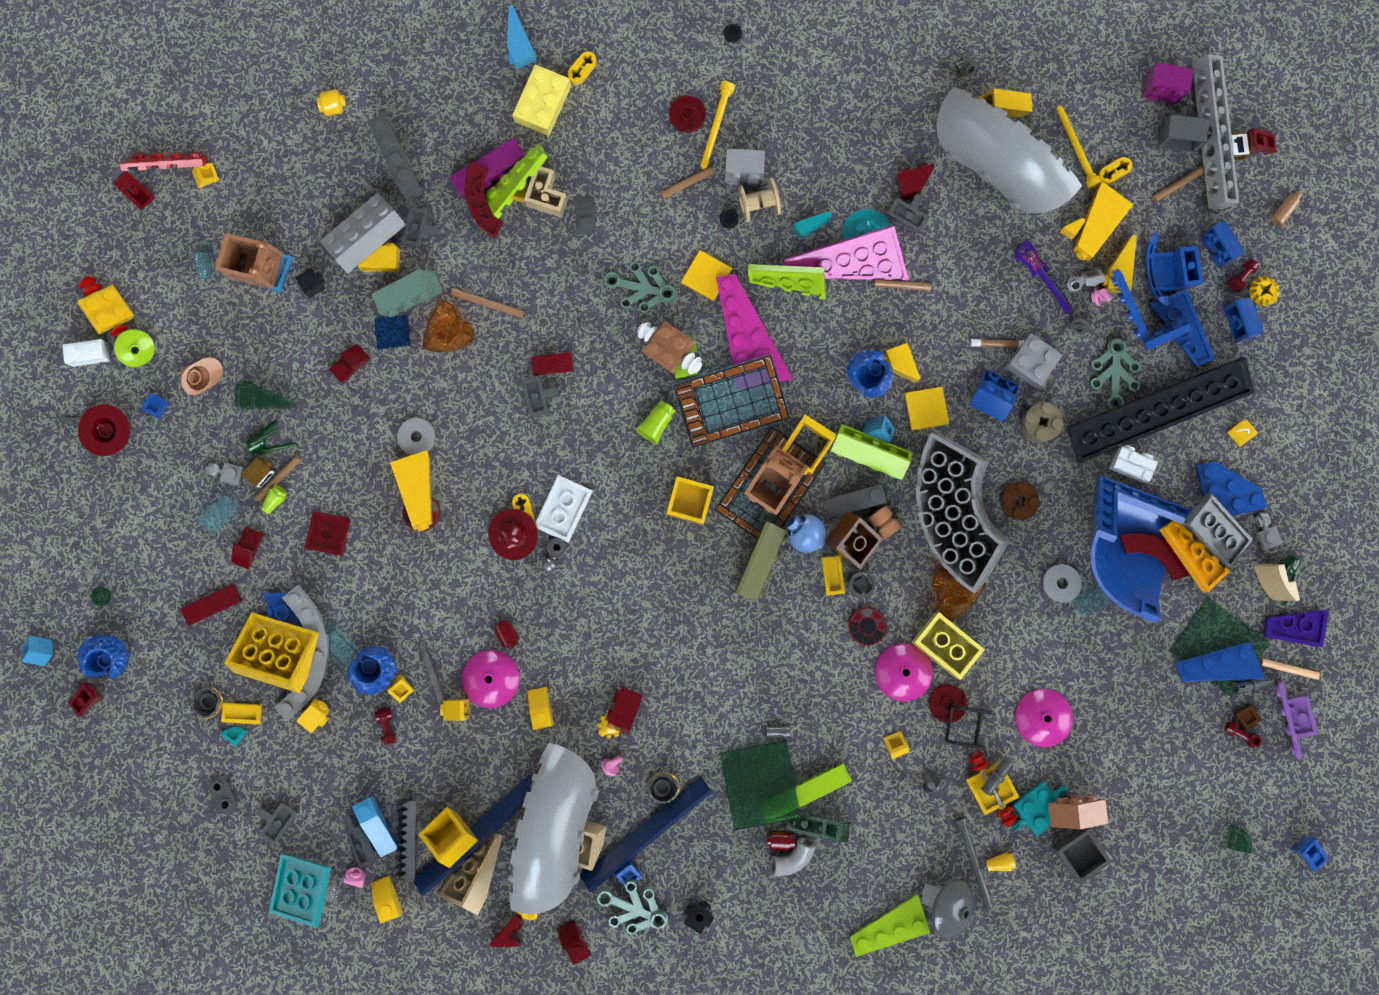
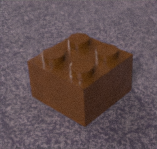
(853, 540)

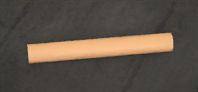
(1289, 668)

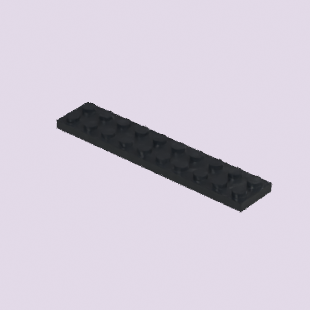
(1160, 409)

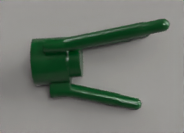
(258, 442)
(1292, 567)

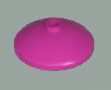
(890, 667)
(504, 679)
(1031, 714)

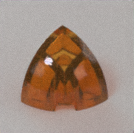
(447, 330)
(952, 596)

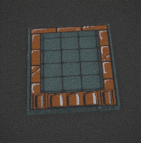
(731, 401)
(750, 515)

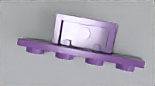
(1299, 717)

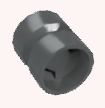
(861, 584)

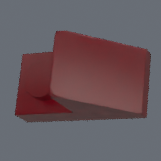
(1261, 141)
(133, 190)
(351, 361)
(247, 547)
(85, 698)
(505, 937)
(573, 942)

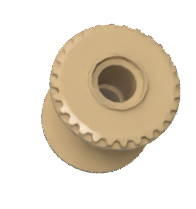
(759, 200)

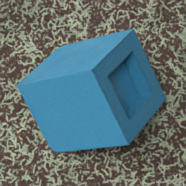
(879, 428)
(37, 650)

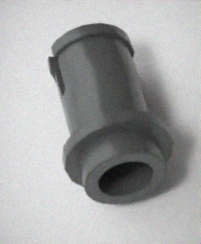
(778, 731)

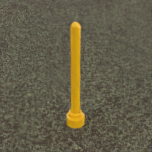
(726, 89)
(1092, 179)

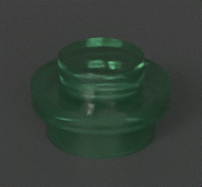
(100, 596)

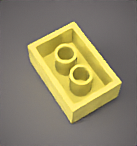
(542, 100)
(948, 645)

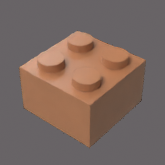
(1078, 812)

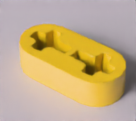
(585, 71)
(1113, 168)
(527, 506)

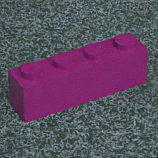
(497, 162)

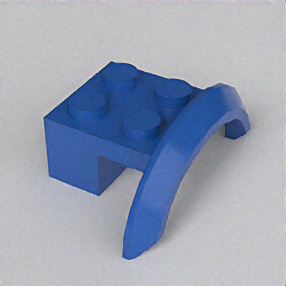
(1171, 269)

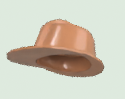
(201, 375)

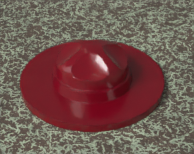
(104, 430)
(513, 534)

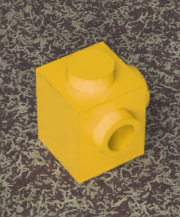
(314, 715)

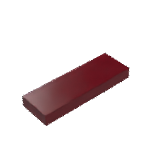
(211, 605)

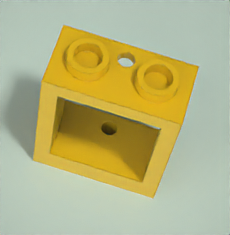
(818, 429)

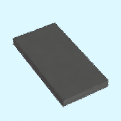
(1218, 530)

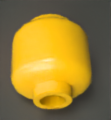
(331, 102)

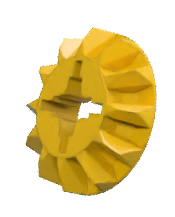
(1255, 291)

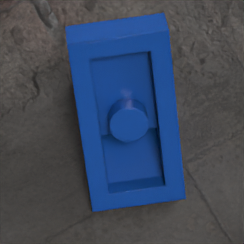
(1311, 852)

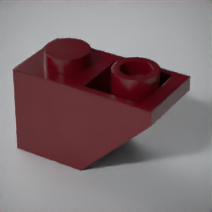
(912, 181)

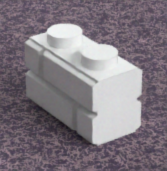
(86, 352)
(1133, 464)

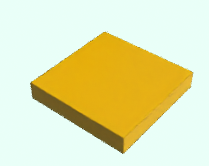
(703, 273)
(926, 408)

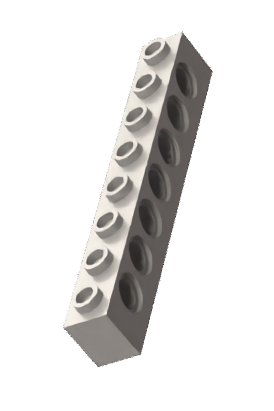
(1218, 150)

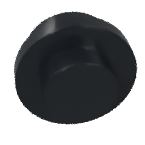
(732, 33)
(729, 219)

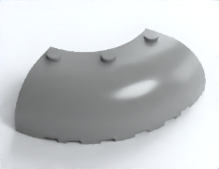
(1003, 153)
(955, 513)
(551, 831)

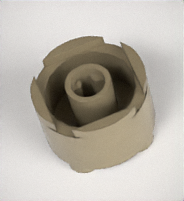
(1052, 422)

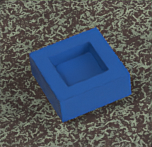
(155, 405)
(627, 872)

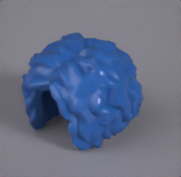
(870, 373)
(102, 656)
(372, 670)

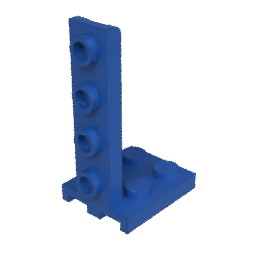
(1160, 335)

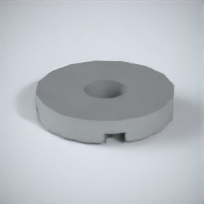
(416, 425)
(1050, 583)

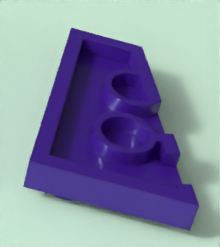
(1298, 628)

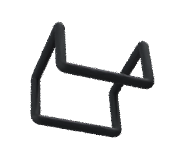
(981, 712)

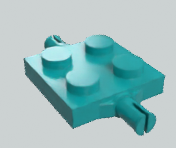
(1034, 807)

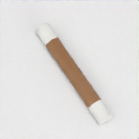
(996, 343)

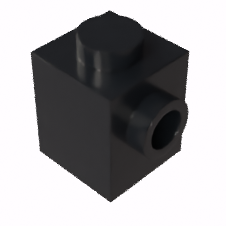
(311, 282)

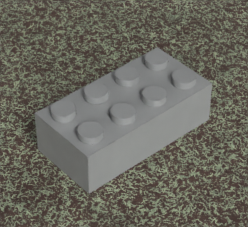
(362, 232)

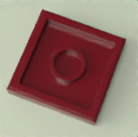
(328, 533)

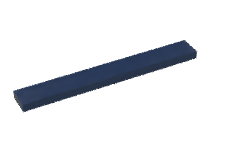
(482, 830)
(646, 833)

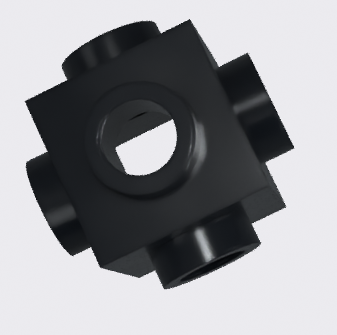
(695, 922)

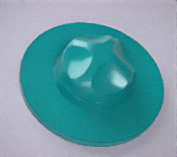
(863, 222)

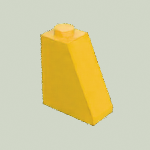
(1013, 102)

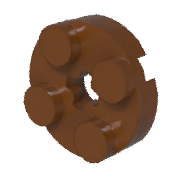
(1018, 512)

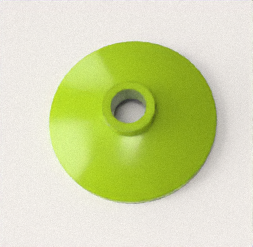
(130, 339)

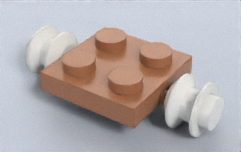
(669, 347)

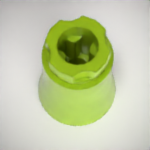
(656, 422)

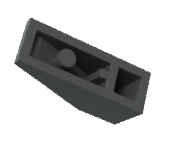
(855, 501)

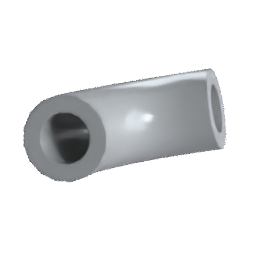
(795, 860)

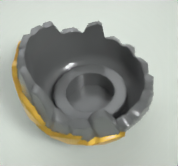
(207, 702)
(663, 787)

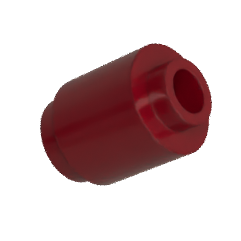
(506, 634)
(781, 840)

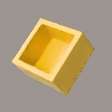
(690, 500)
(448, 837)

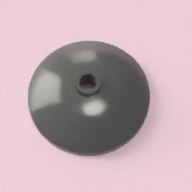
(952, 909)

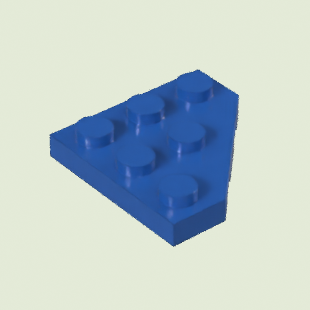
(1230, 489)

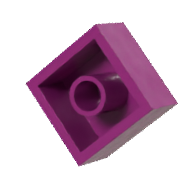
(1167, 83)

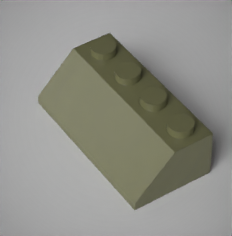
(760, 561)

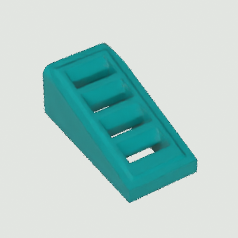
(808, 226)

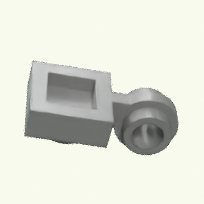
(1089, 278)
(229, 474)
(1268, 536)

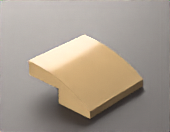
(1275, 582)

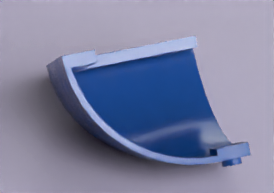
(1130, 578)

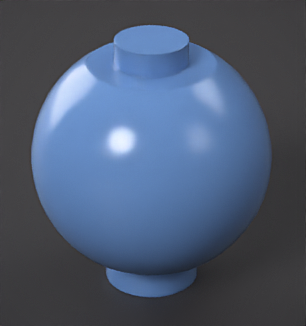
(806, 533)

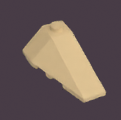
(591, 845)
(472, 881)

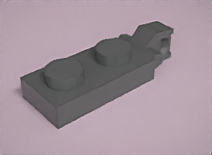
(359, 841)

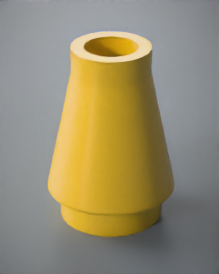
(1002, 862)

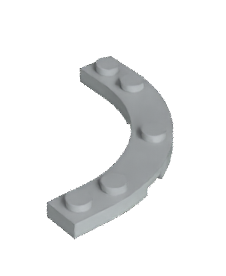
(312, 620)

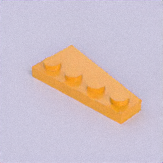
(1199, 563)

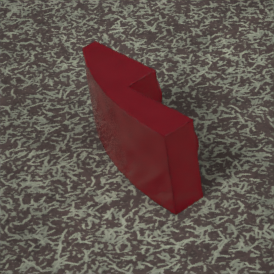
(552, 364)

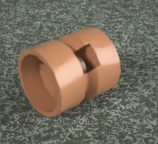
(884, 522)

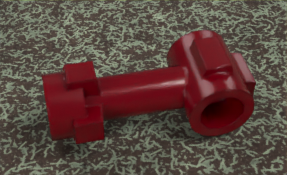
(1236, 284)
(384, 715)
(1251, 740)

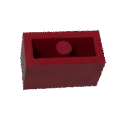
(624, 710)

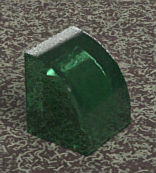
(1238, 840)

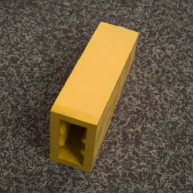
(1101, 219)
(414, 483)

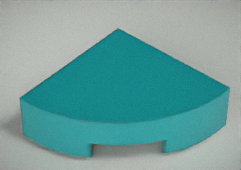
(234, 734)

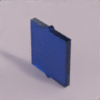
(392, 332)

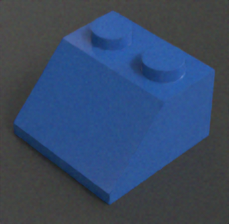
(1243, 319)

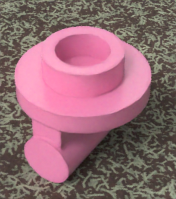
(1100, 295)
(610, 766)
(355, 877)

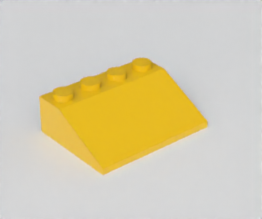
(273, 652)

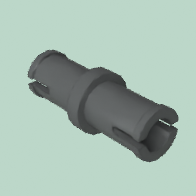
(1252, 684)
(997, 776)

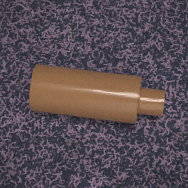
(1286, 209)

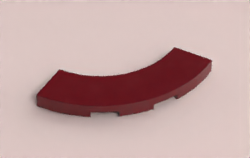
(476, 200)
(1158, 549)

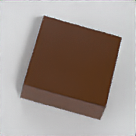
(1247, 717)

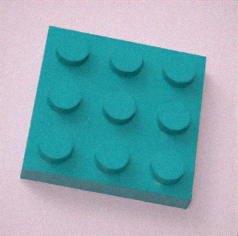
(299, 890)

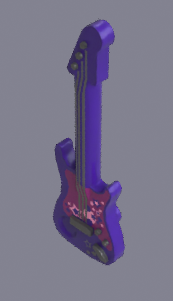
(1027, 255)

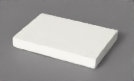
(563, 508)

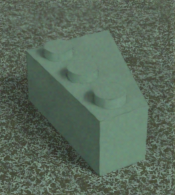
(407, 292)

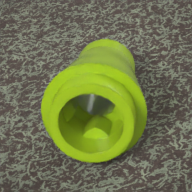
(274, 498)

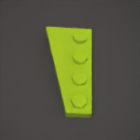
(514, 180)
(803, 279)
(893, 927)

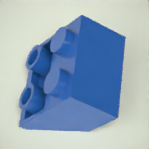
(1222, 244)
(994, 395)

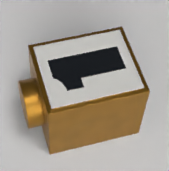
(1240, 145)
(259, 472)

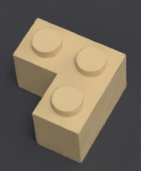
(542, 197)

